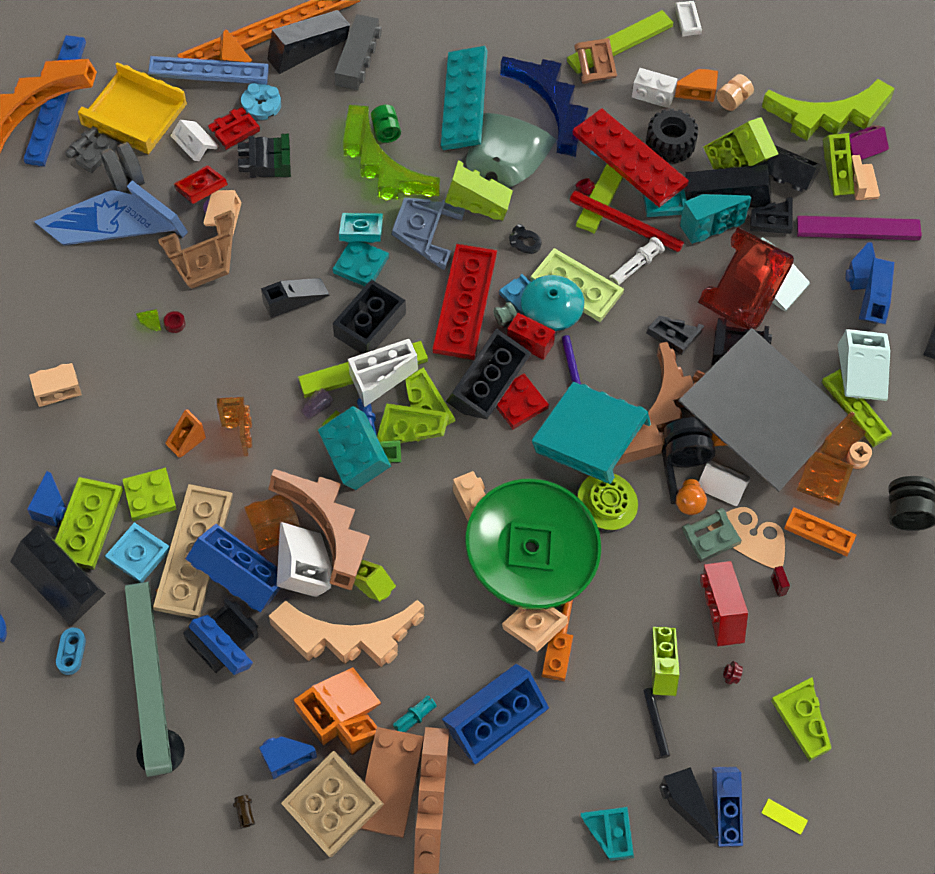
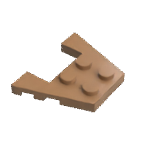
(206, 259)

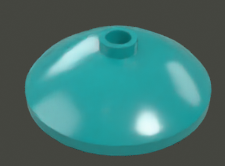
(553, 311)

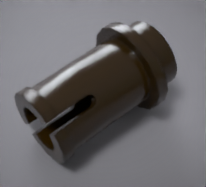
(244, 811)

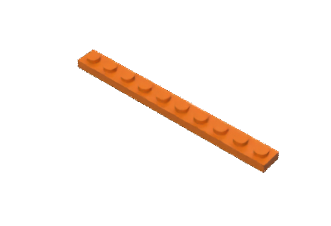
(262, 30)

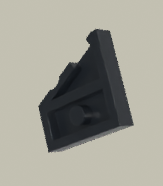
(773, 217)
(674, 332)

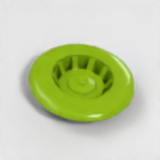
(610, 499)

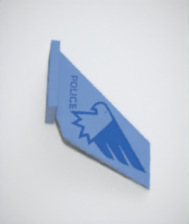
(112, 217)

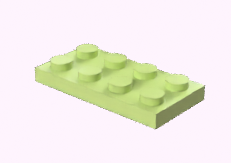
(598, 291)

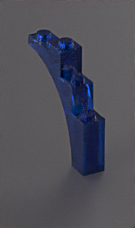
(558, 96)

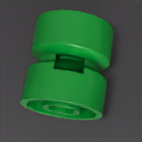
(385, 123)

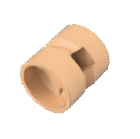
(735, 92)

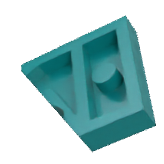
(611, 831)

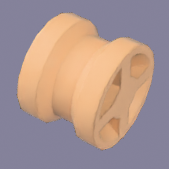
(854, 457)

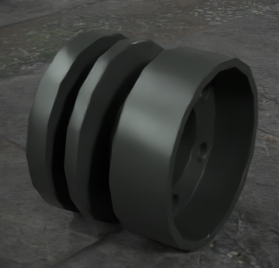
(912, 503)

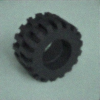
(676, 124)

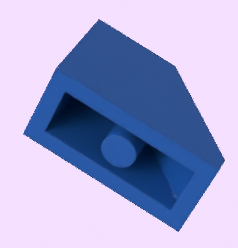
(860, 268)
(47, 502)
(285, 755)

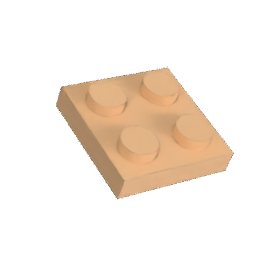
(535, 626)

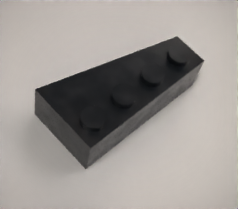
(745, 181)

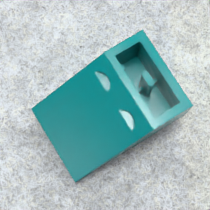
(712, 215)

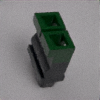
(266, 156)

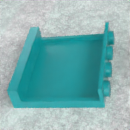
(589, 431)

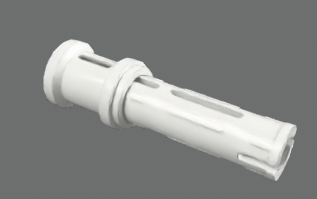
(643, 256)

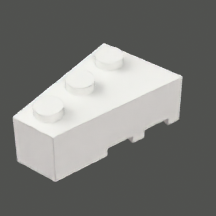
(382, 369)

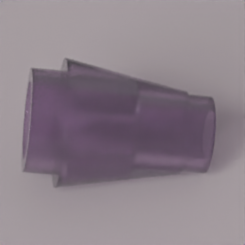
(317, 403)

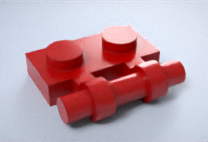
(236, 131)

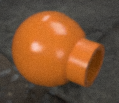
(691, 498)

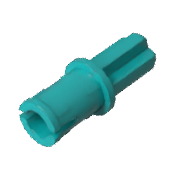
(415, 714)

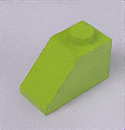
(374, 581)

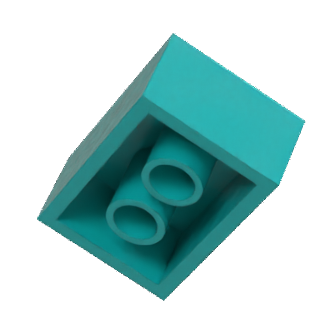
(354, 448)

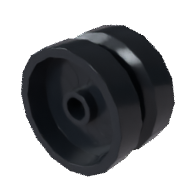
(688, 443)

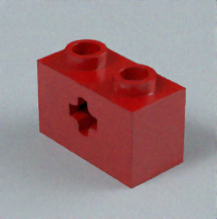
(531, 335)

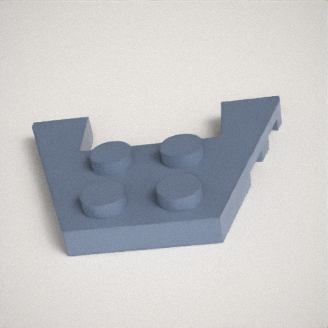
(418, 223)

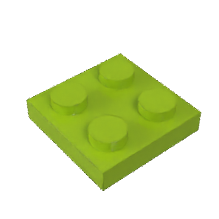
(149, 494)

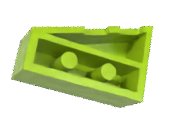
(478, 194)

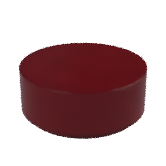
(174, 322)

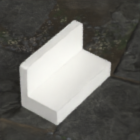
(193, 139)
(723, 483)

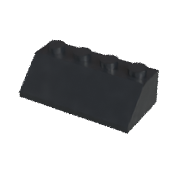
(792, 169)
(488, 376)
(56, 575)

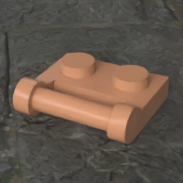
(601, 57)

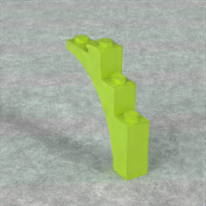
(831, 116)

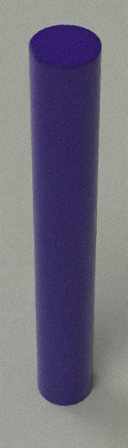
(570, 359)

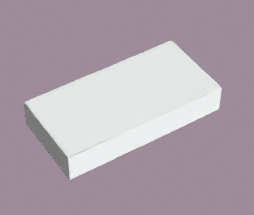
(688, 18)

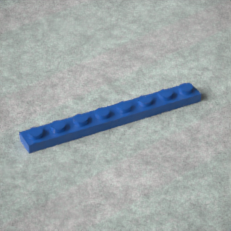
(52, 110)

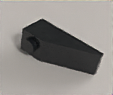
(687, 800)

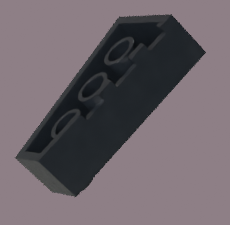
(306, 39)

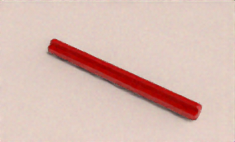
(625, 220)

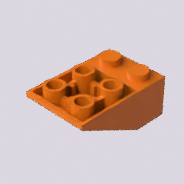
(334, 702)

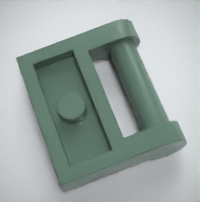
(715, 541)

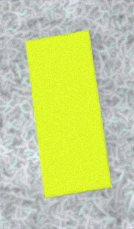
(784, 816)

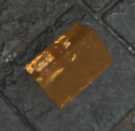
(842, 438)

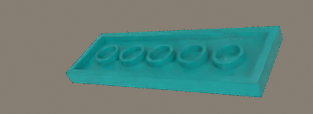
(464, 98)

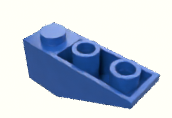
(878, 292)
(728, 805)

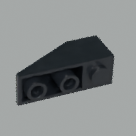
(292, 294)

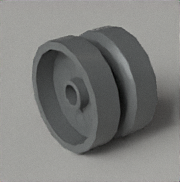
(124, 167)

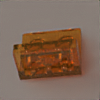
(235, 413)
(266, 519)

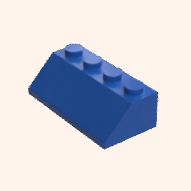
(235, 567)
(496, 713)

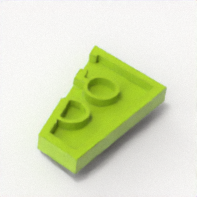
(411, 424)

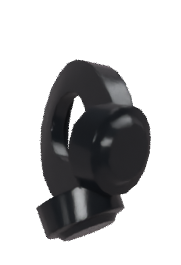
(520, 231)

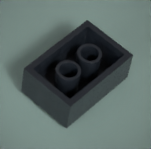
(369, 317)

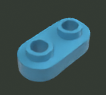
(69, 652)

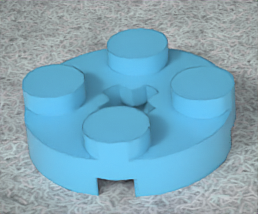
(261, 92)

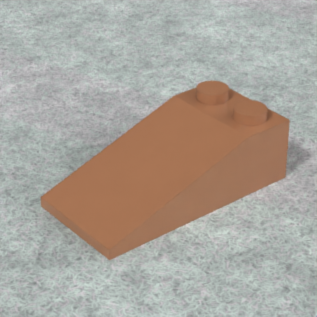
(393, 778)

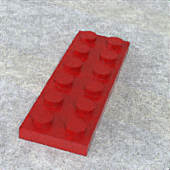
(630, 157)
(465, 302)

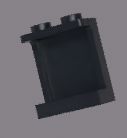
(728, 336)
(232, 621)

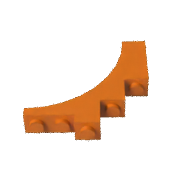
(31, 92)

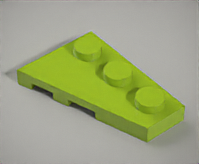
(425, 395)
(803, 717)

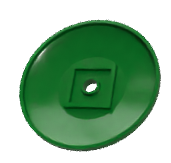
(550, 519)

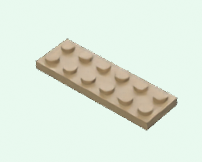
(182, 585)

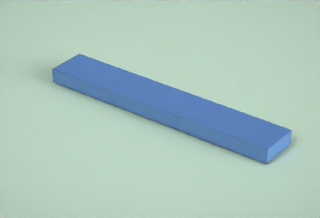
(208, 70)

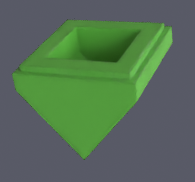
(392, 450)

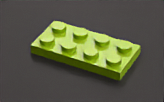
(88, 520)

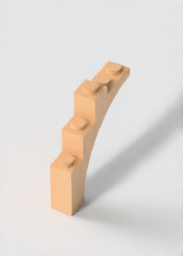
(345, 641)

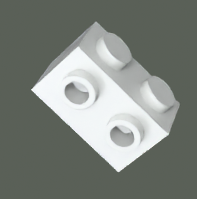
(654, 87)

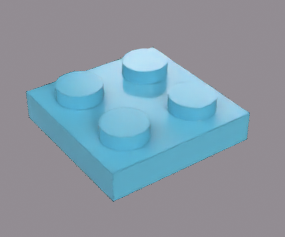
(137, 553)

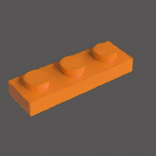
(820, 531)

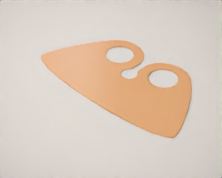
(759, 548)

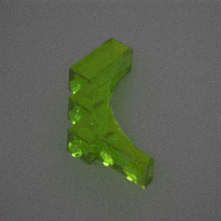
(374, 162)

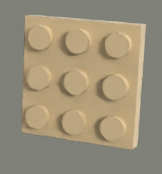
(332, 804)

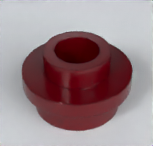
(585, 186)
(732, 673)

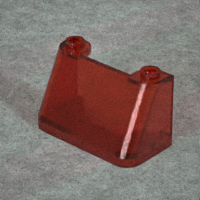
(749, 281)

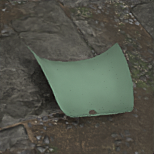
(515, 143)

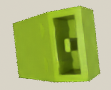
(742, 147)

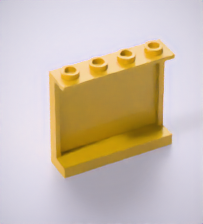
(134, 109)

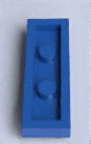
(220, 644)

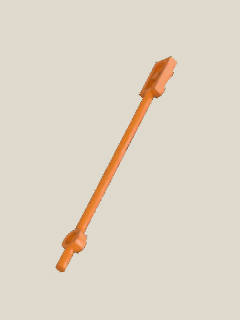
(559, 650)

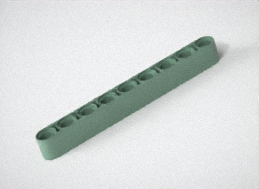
(148, 680)

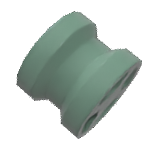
(504, 314)

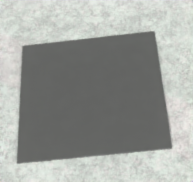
(764, 409)

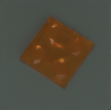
(825, 478)

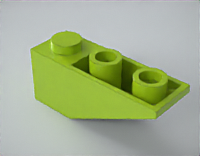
(664, 661)

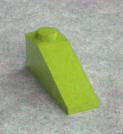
(839, 163)

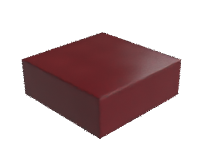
(780, 581)

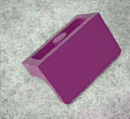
(868, 141)

